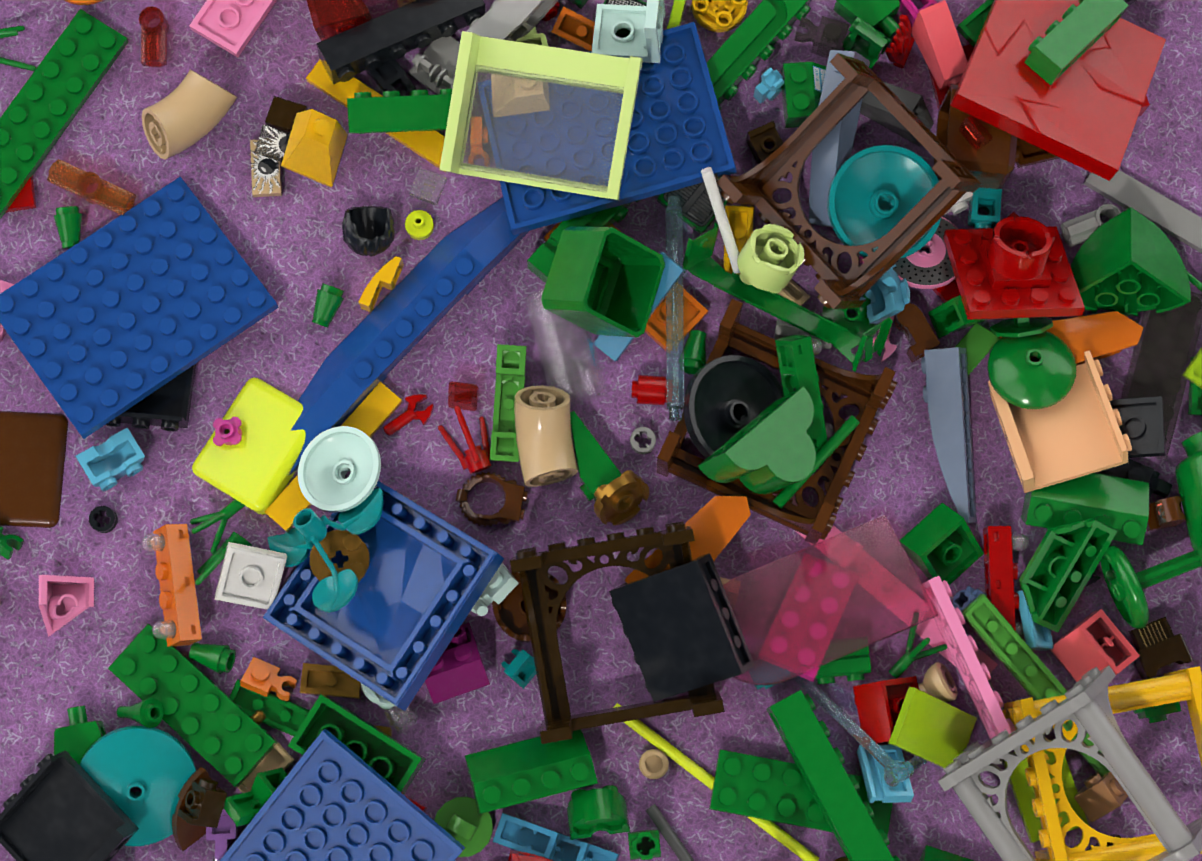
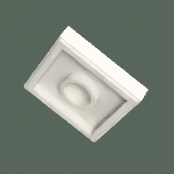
(250, 576)

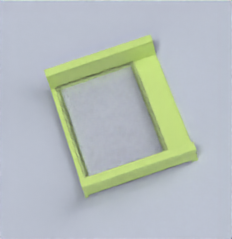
(540, 116)

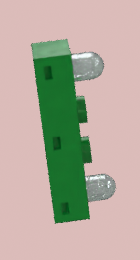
(799, 370)

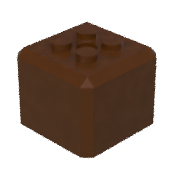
(989, 164)

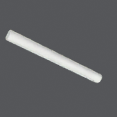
(721, 217)

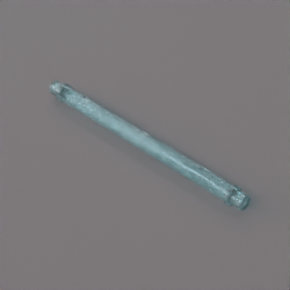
(674, 313)

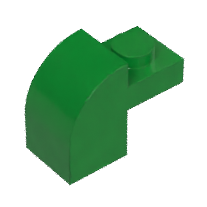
(245, 806)

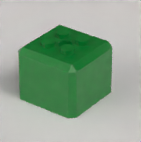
(603, 281)

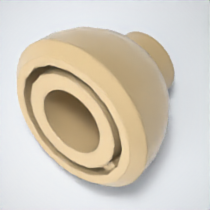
(939, 683)

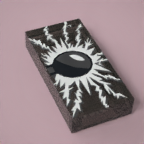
(272, 143)

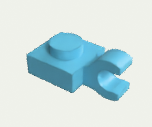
(769, 87)

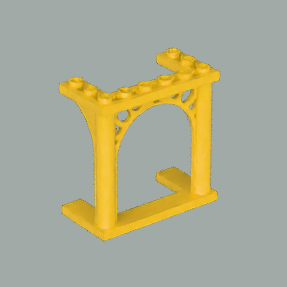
(1170, 688)

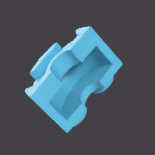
(887, 297)
(112, 460)

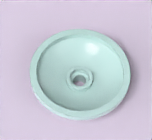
(327, 462)

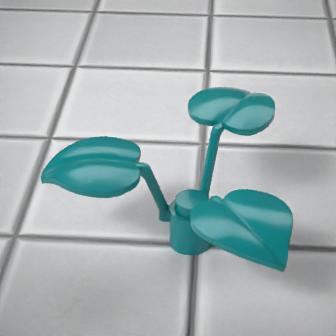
(336, 590)

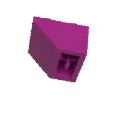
(458, 668)

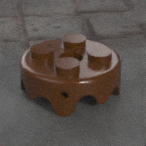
(512, 617)

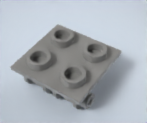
(437, 64)

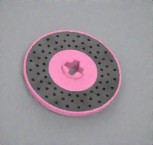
(928, 269)

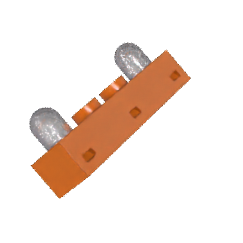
(176, 583)

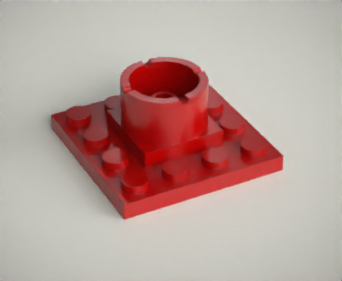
(1013, 271)

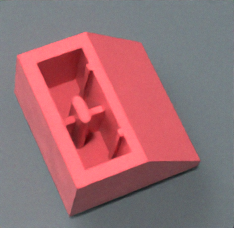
(1092, 645)

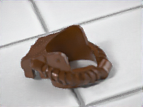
(511, 509)

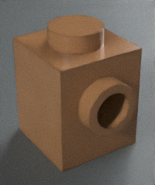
(1100, 795)

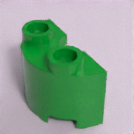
(866, 41)
(597, 811)

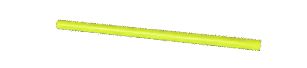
(707, 779)

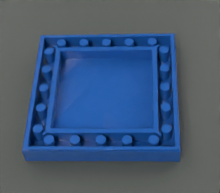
(405, 607)

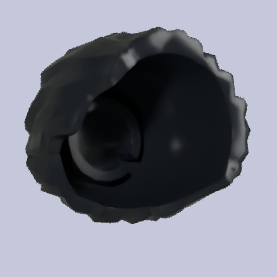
(368, 229)

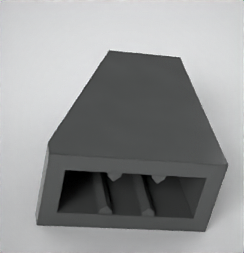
(876, 111)

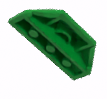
(1063, 569)

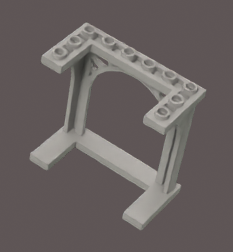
(1091, 711)

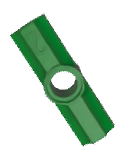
(644, 844)

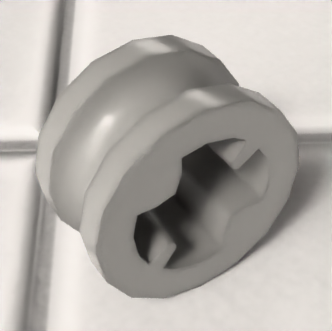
(650, 436)

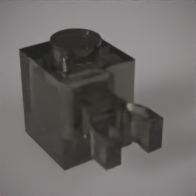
(825, 37)

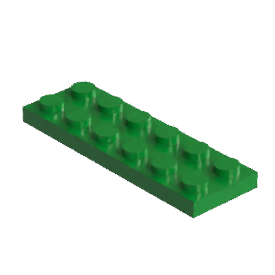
(194, 706)
(775, 792)

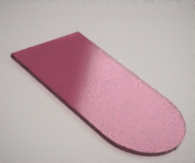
(827, 602)

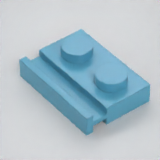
(874, 780)

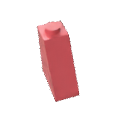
(940, 44)

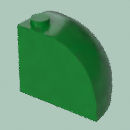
(1130, 268)

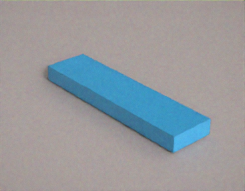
(616, 345)

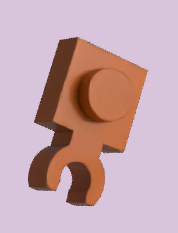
(264, 677)

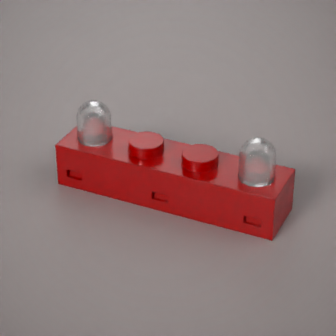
(1001, 571)

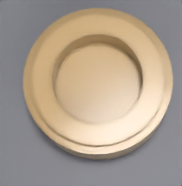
(653, 764)

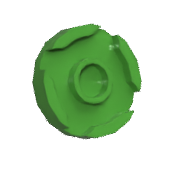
(464, 823)

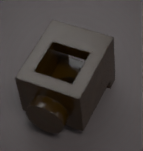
(760, 136)
(203, 803)

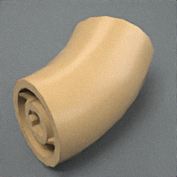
(185, 115)
(544, 435)

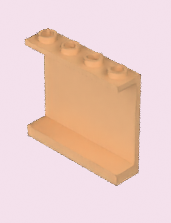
(1067, 438)

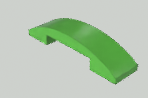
(509, 380)

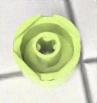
(770, 258)

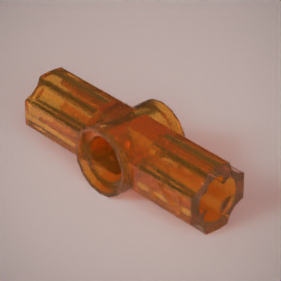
(77, 180)

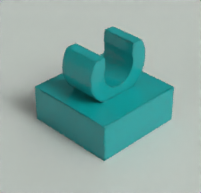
(521, 669)

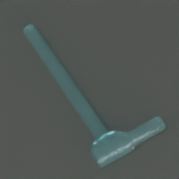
(894, 771)

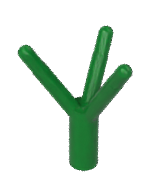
(208, 520)
(915, 654)

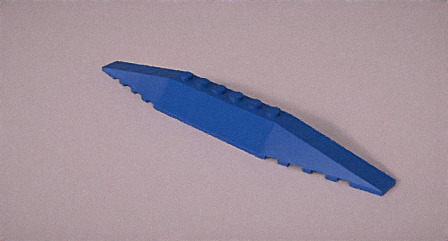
(404, 319)

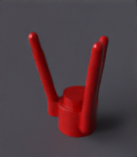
(476, 458)

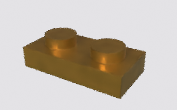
(328, 681)

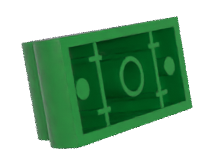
(770, 449)

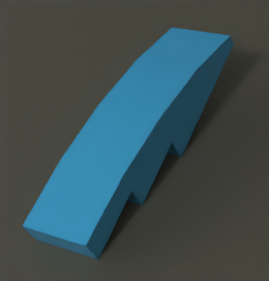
(546, 843)

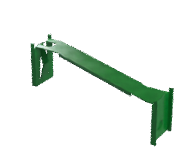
(700, 264)

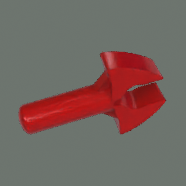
(409, 414)

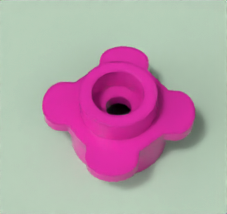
(234, 435)

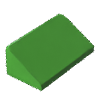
(977, 344)

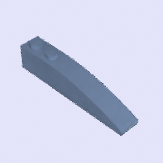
(834, 148)
(950, 423)

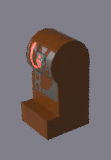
(917, 331)
(1165, 513)

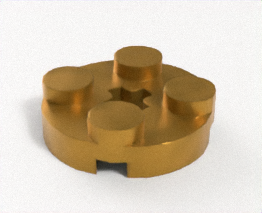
(620, 498)
(349, 545)

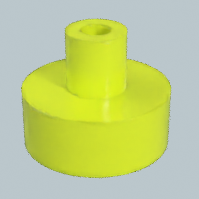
(419, 225)

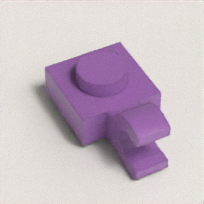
(222, 834)

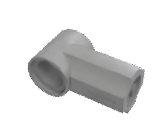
(1080, 228)

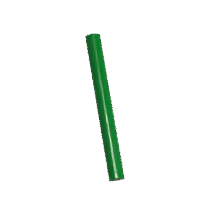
(821, 456)

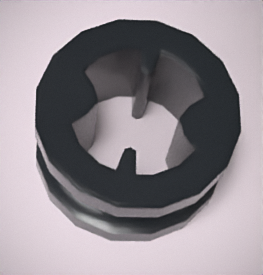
(109, 513)

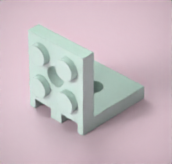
(644, 26)

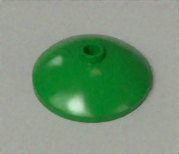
(1029, 382)

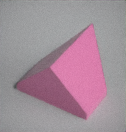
(63, 599)

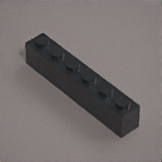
(394, 35)

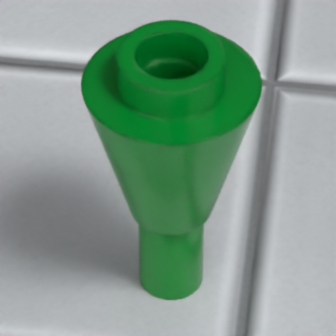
(147, 712)

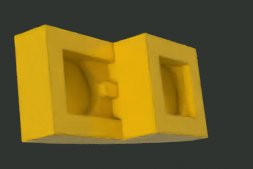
(385, 277)

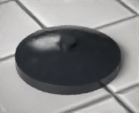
(726, 398)

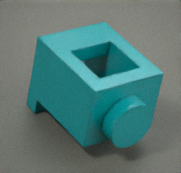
(985, 199)

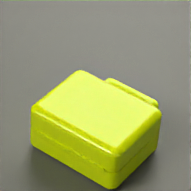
(260, 464)

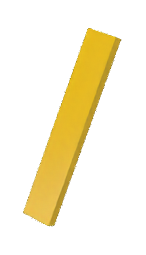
(424, 143)
(366, 417)

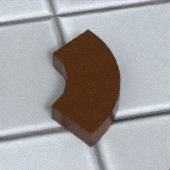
(183, 832)

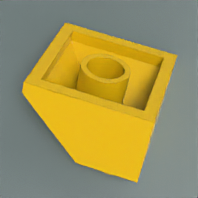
(315, 146)

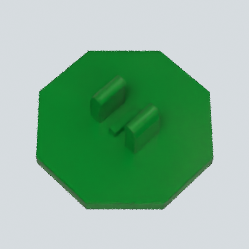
(1021, 327)

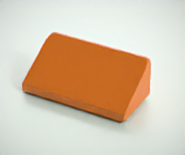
(574, 28)

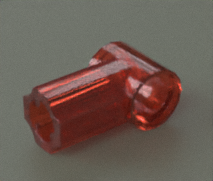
(153, 39)

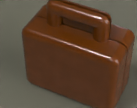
(31, 468)

